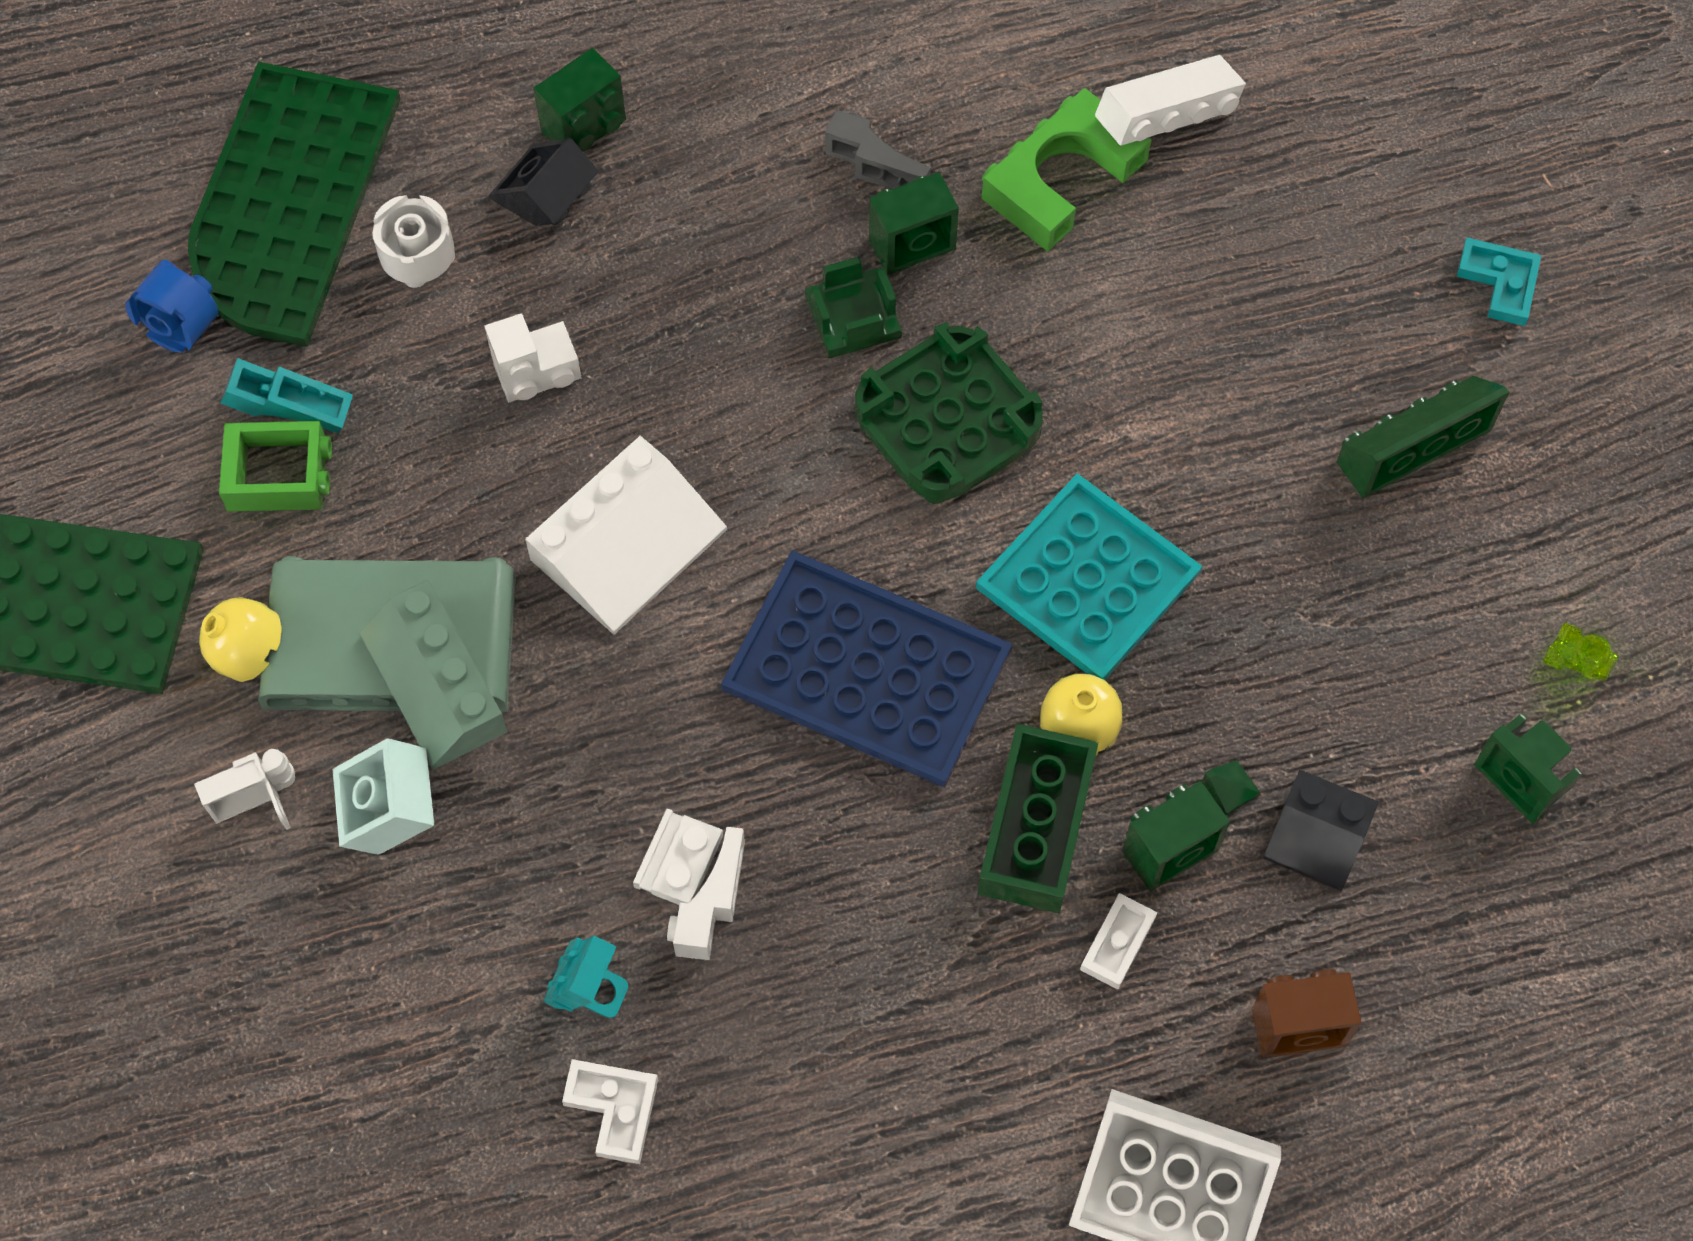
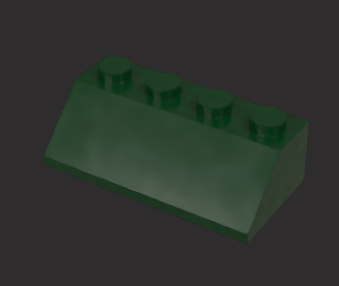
(1421, 433)

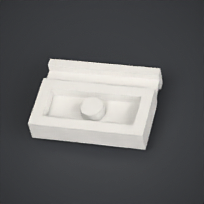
(678, 858)

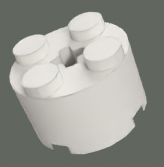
(413, 239)

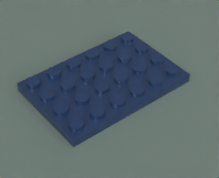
(867, 668)

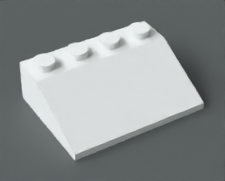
(625, 535)
(1172, 1177)

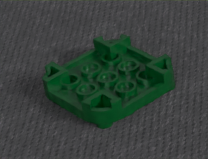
(948, 413)

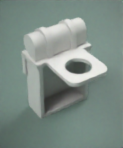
(247, 786)

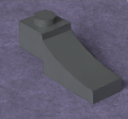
(852, 140)

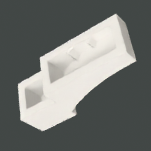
(716, 900)

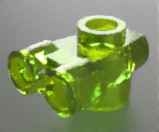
(1581, 653)

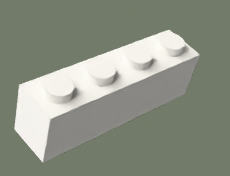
(1169, 99)

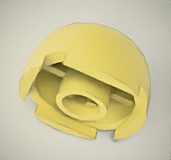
(239, 637)
(1083, 709)

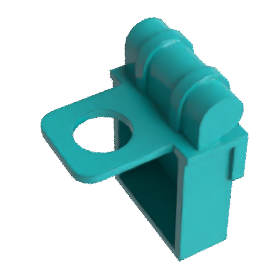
(580, 976)

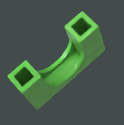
(1021, 194)

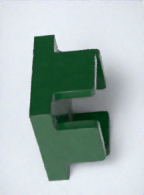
(853, 308)
(1524, 764)

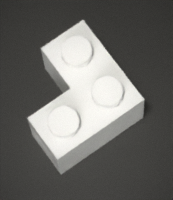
(533, 359)

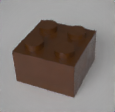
(1306, 1013)

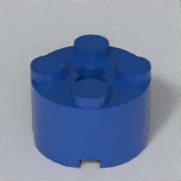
(172, 306)

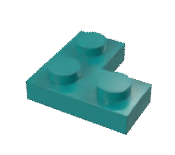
(1508, 270)

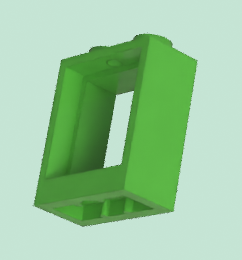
(274, 496)

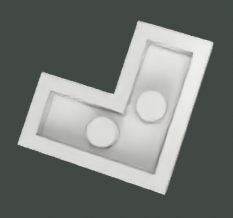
(624, 1099)

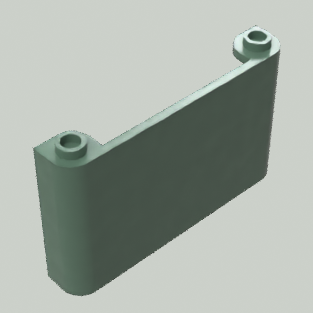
(331, 601)

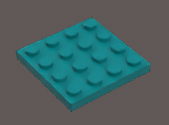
(1088, 578)

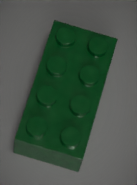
(1037, 818)

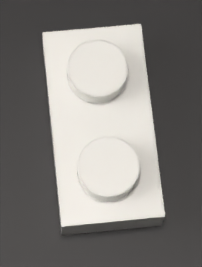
(1118, 941)

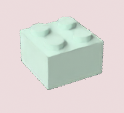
(383, 796)

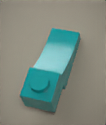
(285, 396)

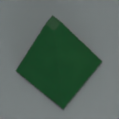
(1230, 786)

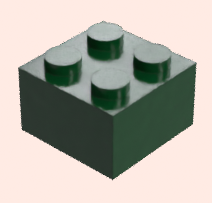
(581, 101)
(913, 222)
(1174, 834)

